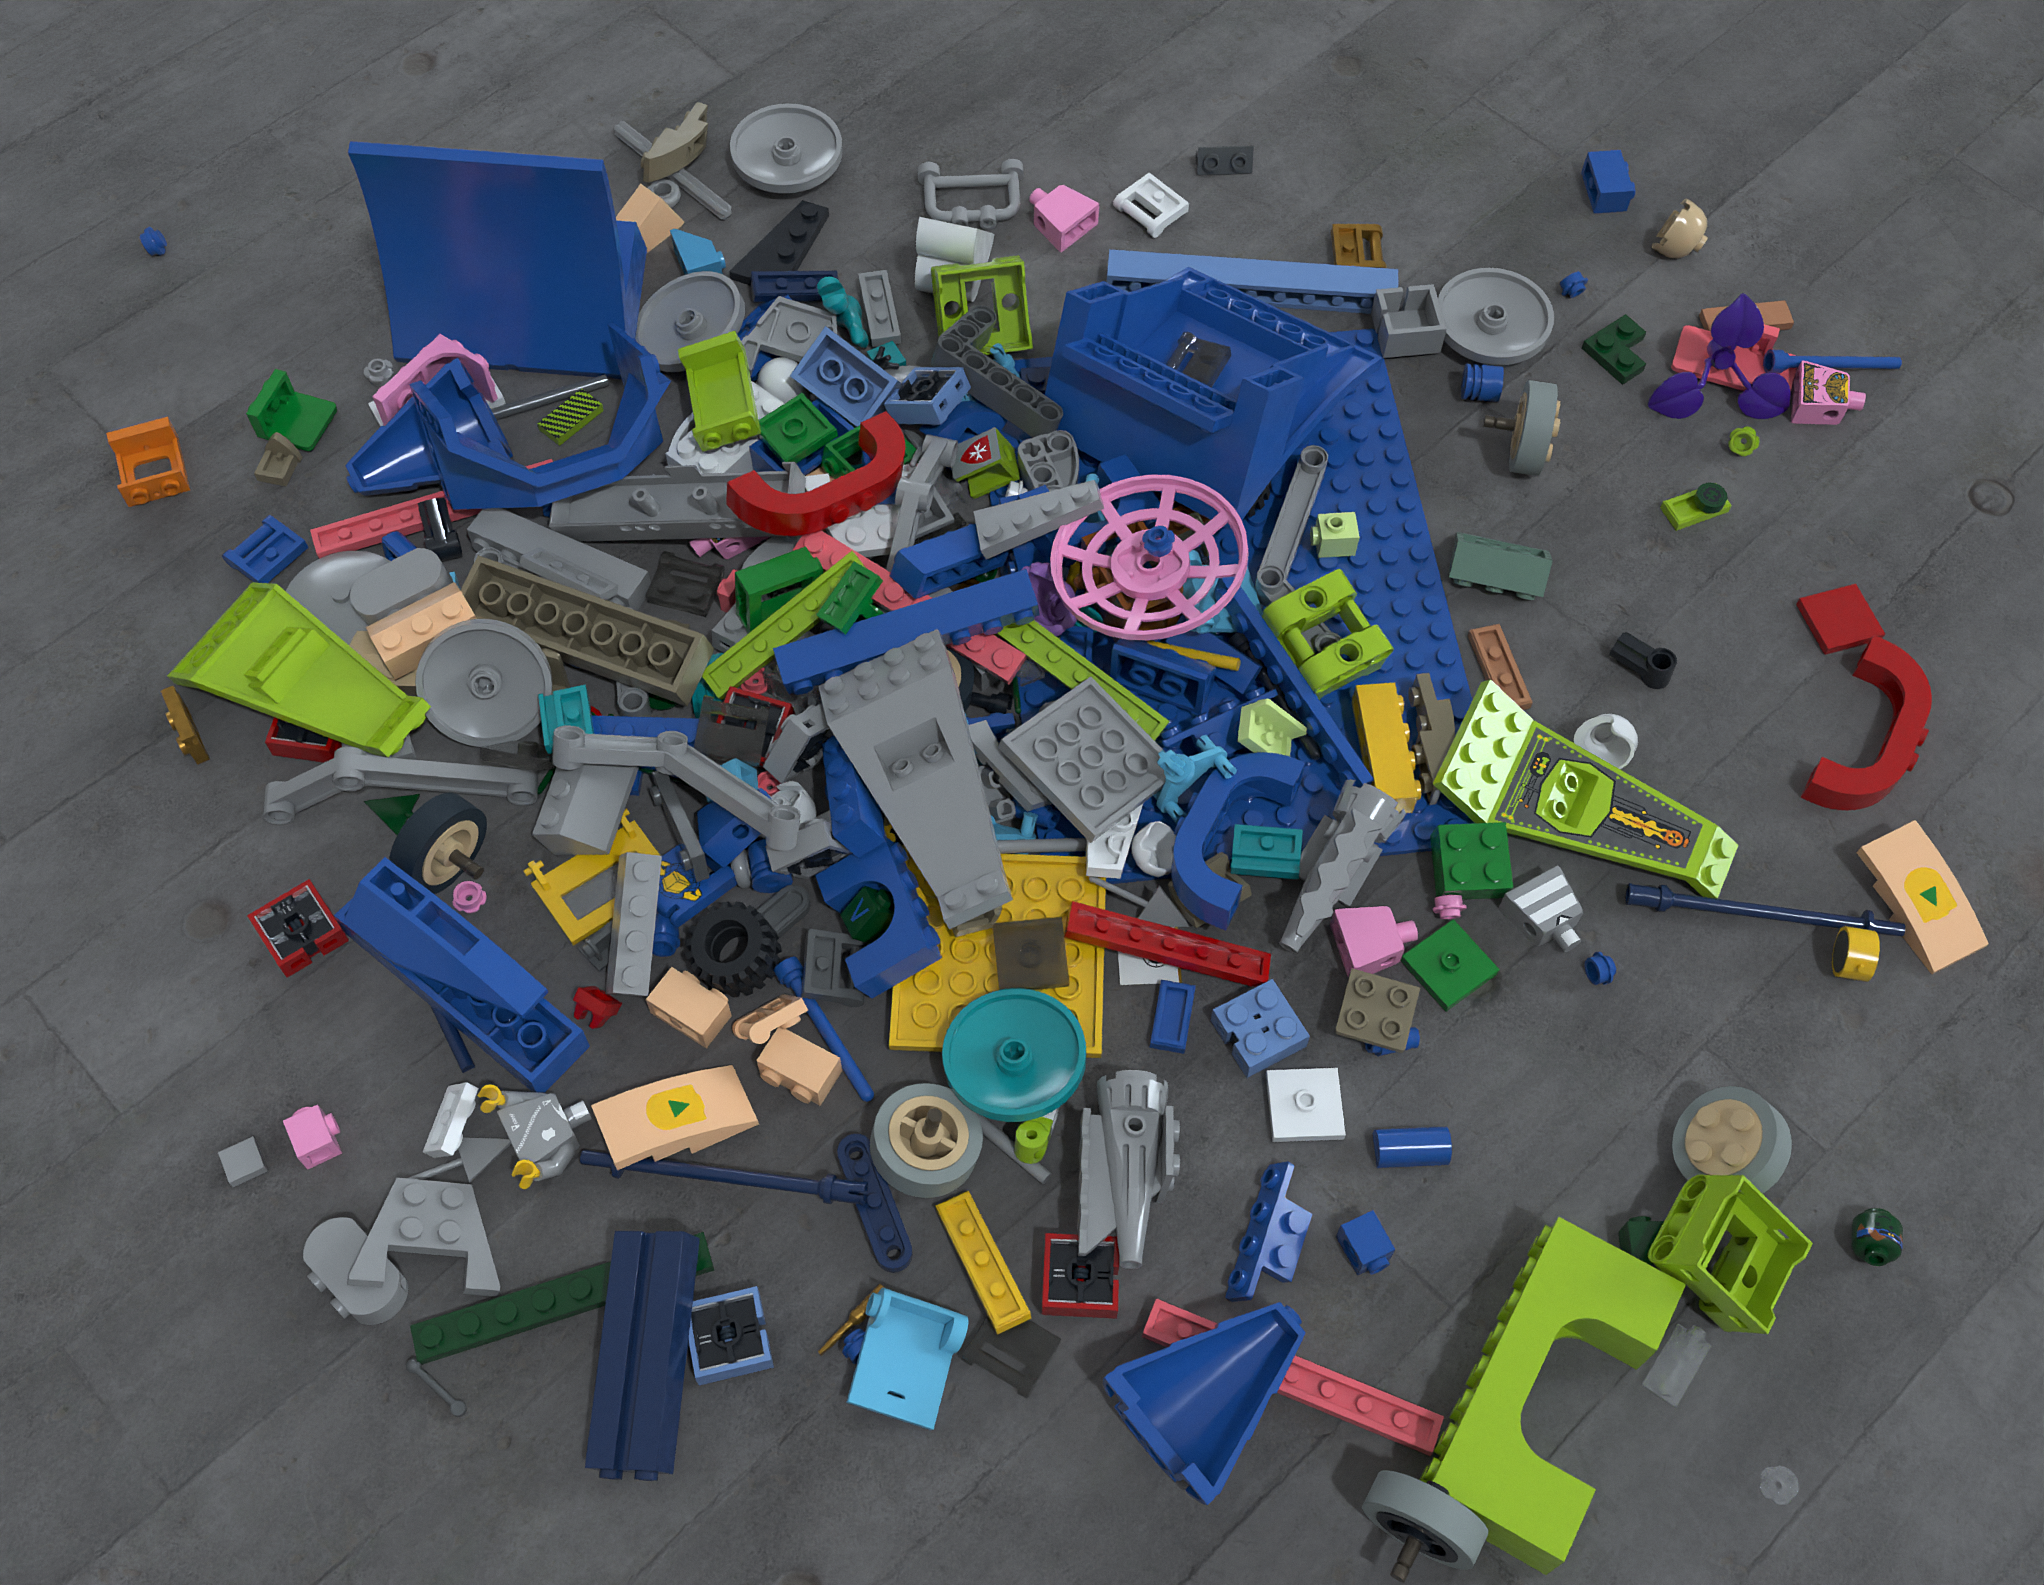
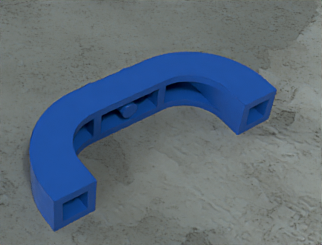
(1195, 884)

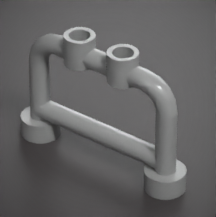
(1010, 175)

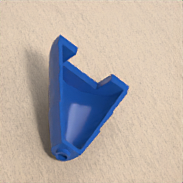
(399, 454)
(1206, 1394)

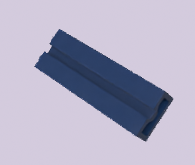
(642, 1354)

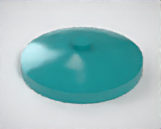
(1014, 1055)

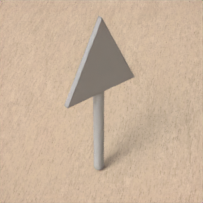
(1156, 910)
(475, 1156)

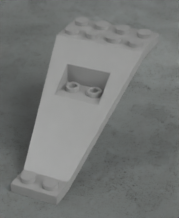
(915, 753)

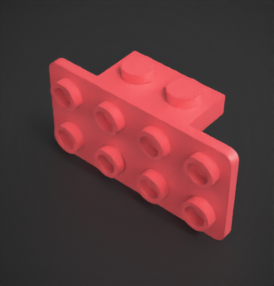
(1693, 351)

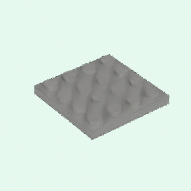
(1087, 758)

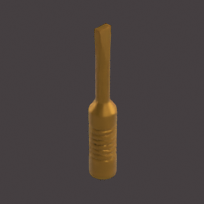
(856, 1317)

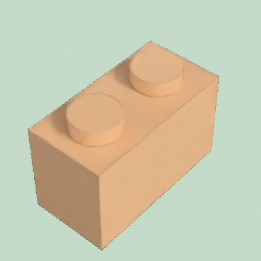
(689, 1006)
(799, 1066)

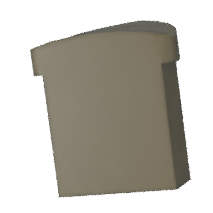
(278, 461)

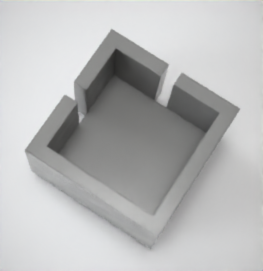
(1413, 330)

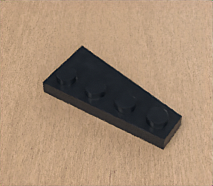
(785, 244)

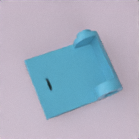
(1222, 621)
(906, 1354)

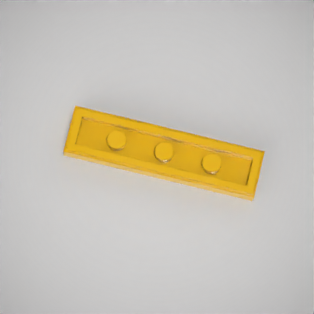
(983, 1262)

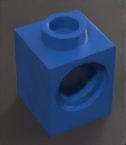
(1366, 1244)

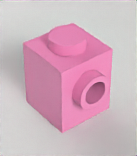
(313, 1135)

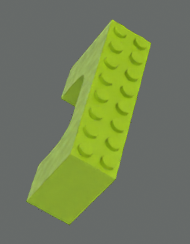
(1565, 1290)

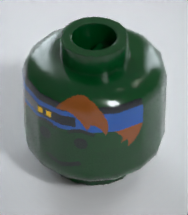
(1877, 1237)

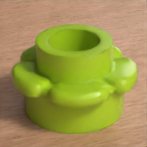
(1743, 449)

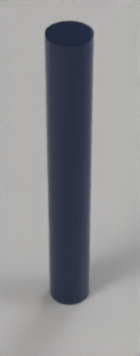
(455, 1042)

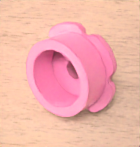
(467, 889)
(1449, 906)

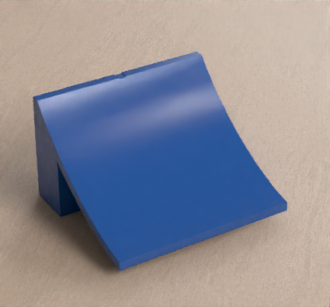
(502, 255)
(1229, 436)

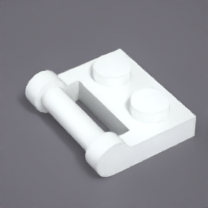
(1157, 199)

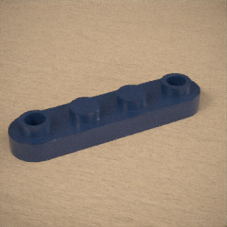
(880, 1212)

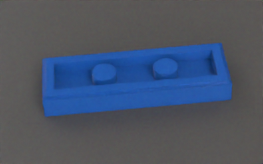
(1209, 642)

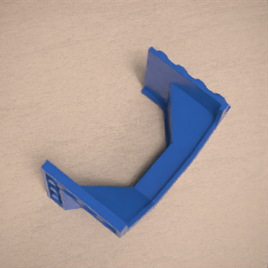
(484, 479)

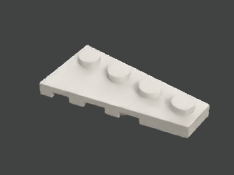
(1109, 852)

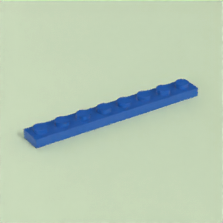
(1296, 689)

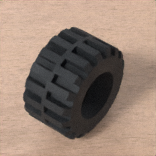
(716, 931)

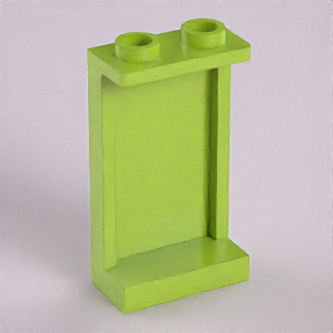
(720, 391)

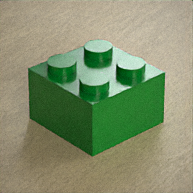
(1471, 860)

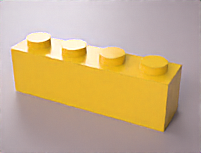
(1384, 742)

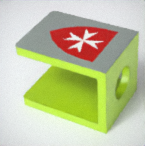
(986, 462)

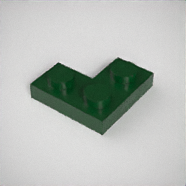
(1612, 349)

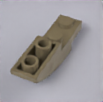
(677, 147)
(1435, 732)

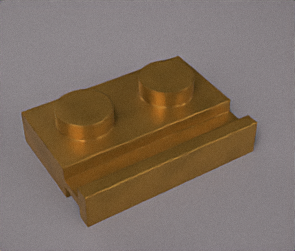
(182, 721)

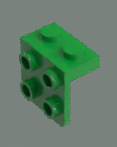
(290, 413)

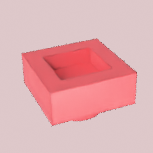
(726, 592)

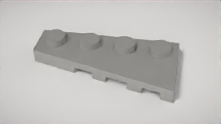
(1031, 517)

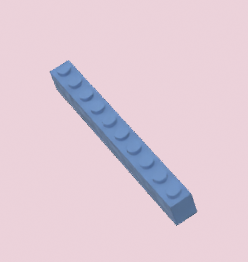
(1273, 282)

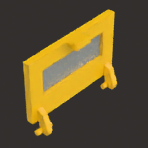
(584, 887)

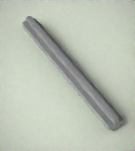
(681, 177)

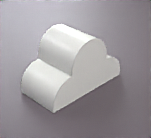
(947, 244)

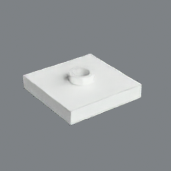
(1305, 1104)

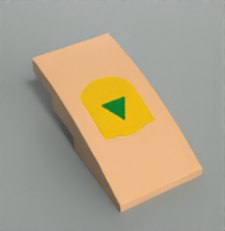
(1923, 897)
(674, 1115)

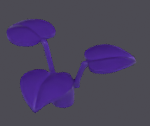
(1734, 326)

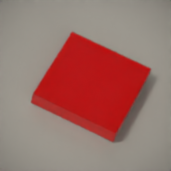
(1840, 618)

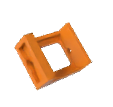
(143, 445)

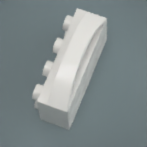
(727, 458)

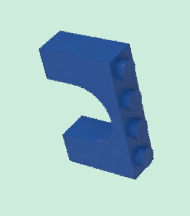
(1108, 473)
(908, 941)

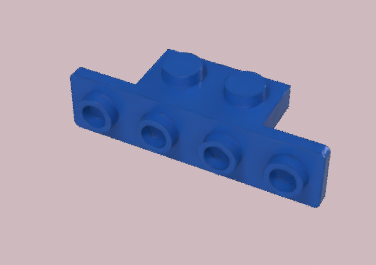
(1220, 727)
(1272, 1236)

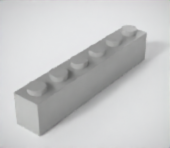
(518, 536)

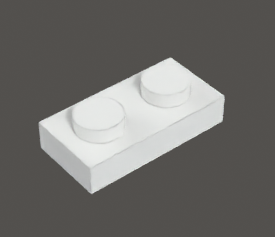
(450, 1120)

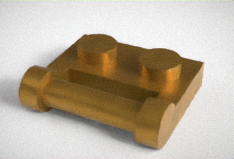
(1348, 245)

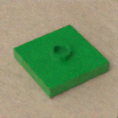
(796, 430)
(1449, 965)

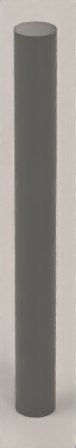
(549, 397)

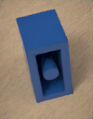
(1607, 181)

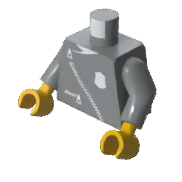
(537, 1130)

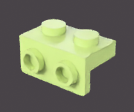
(1268, 728)

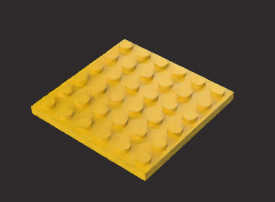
(1040, 890)

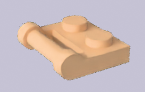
(781, 1012)

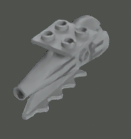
(1340, 857)
(1125, 1162)

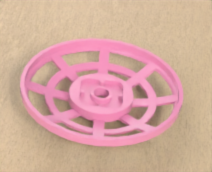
(1130, 555)

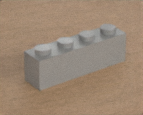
(633, 924)

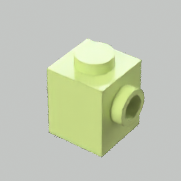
(1335, 534)

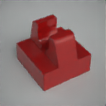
(596, 1001)

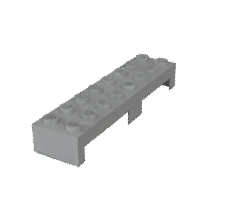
(664, 506)

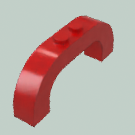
(830, 503)
(1911, 699)

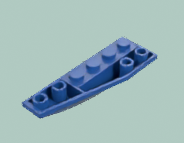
(436, 942)

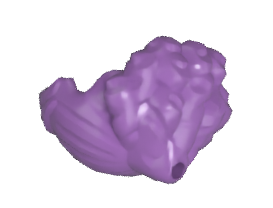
(1053, 613)

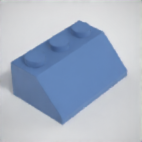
(845, 378)

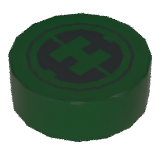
(1710, 497)

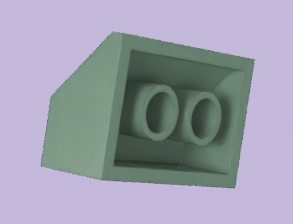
(1500, 565)

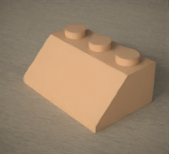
(407, 632)

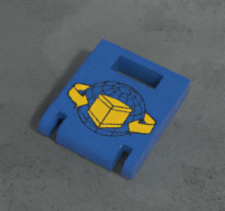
(681, 891)

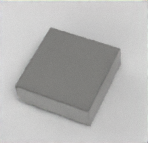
(242, 1161)

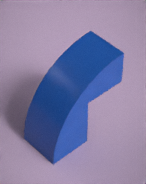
(966, 414)

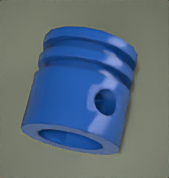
(1482, 382)
(761, 873)

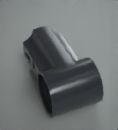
(439, 529)
(1653, 664)

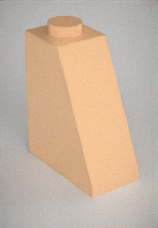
(651, 215)

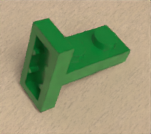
(851, 599)

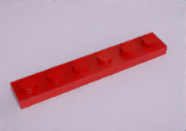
(1167, 945)

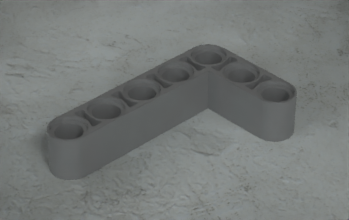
(991, 381)

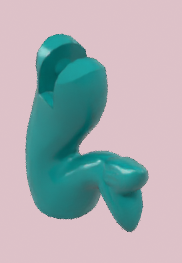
(845, 307)

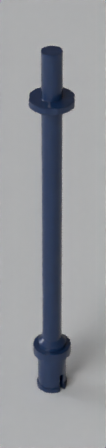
(1663, 898)
(827, 1188)

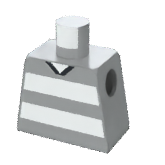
(1545, 909)

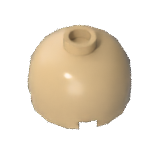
(1682, 232)

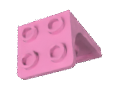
(424, 367)

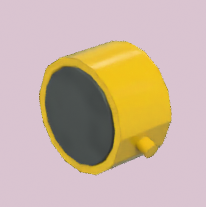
(1855, 953)

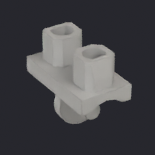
(997, 795)

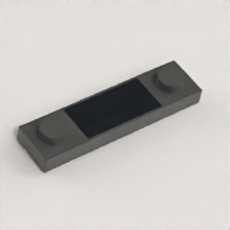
(692, 855)

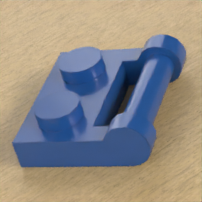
(269, 556)

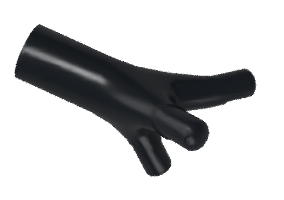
(883, 362)

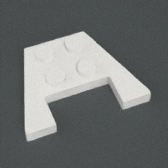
(867, 531)

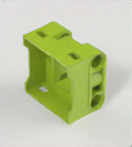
(1008, 277)
(1327, 670)
(1750, 1268)

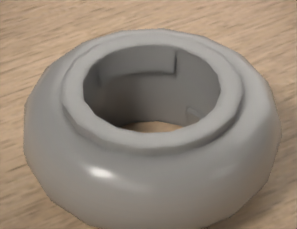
(666, 186)
(741, 870)

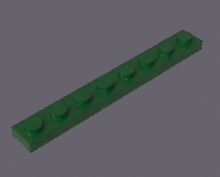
(521, 1311)

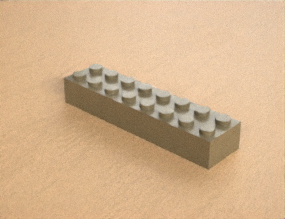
(591, 630)

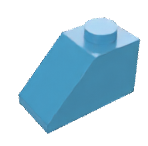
(696, 253)

